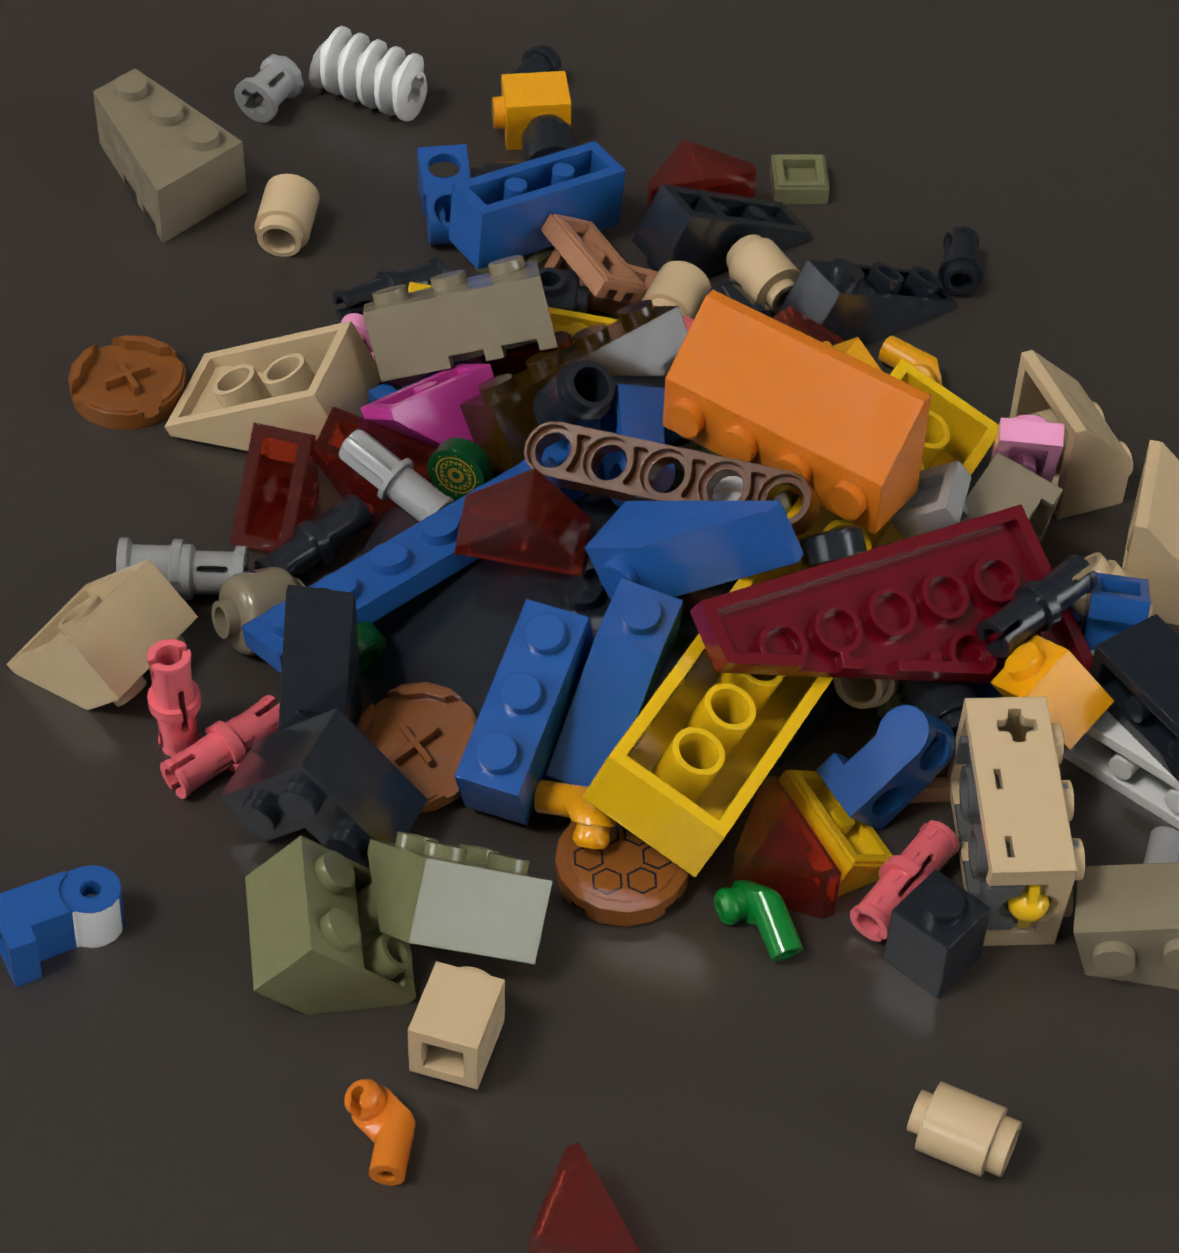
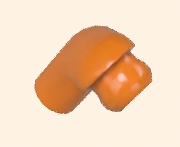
(386, 1124)

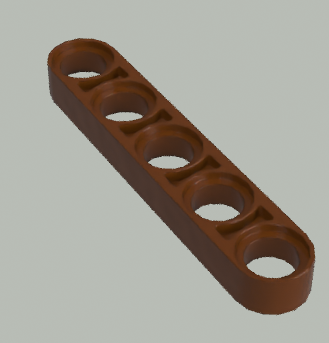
(645, 461)

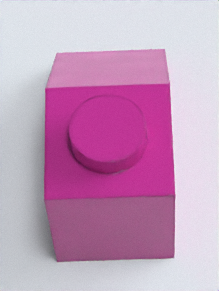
(431, 406)

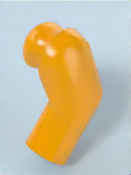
(895, 349)

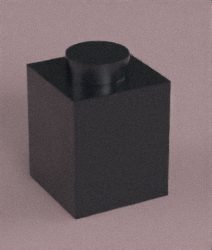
(936, 933)

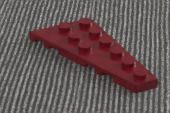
(888, 610)

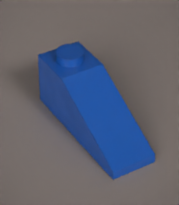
(692, 544)
(616, 679)

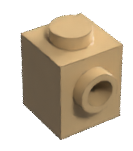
(456, 1024)

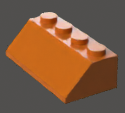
(799, 407)

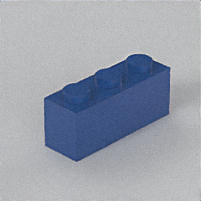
(506, 208)
(524, 711)

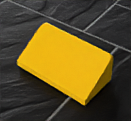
(850, 843)

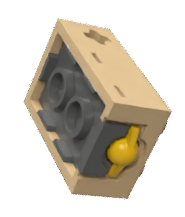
(1014, 818)

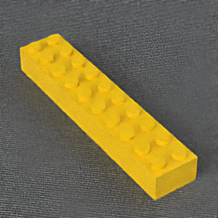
(715, 735)

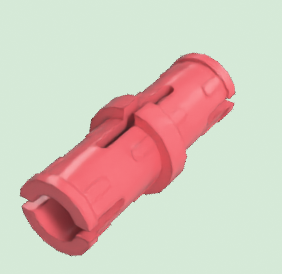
(173, 695)
(220, 748)
(901, 875)

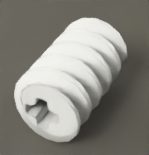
(370, 73)

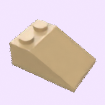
(275, 383)

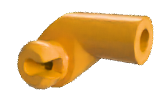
(567, 801)

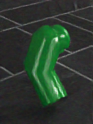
(763, 909)

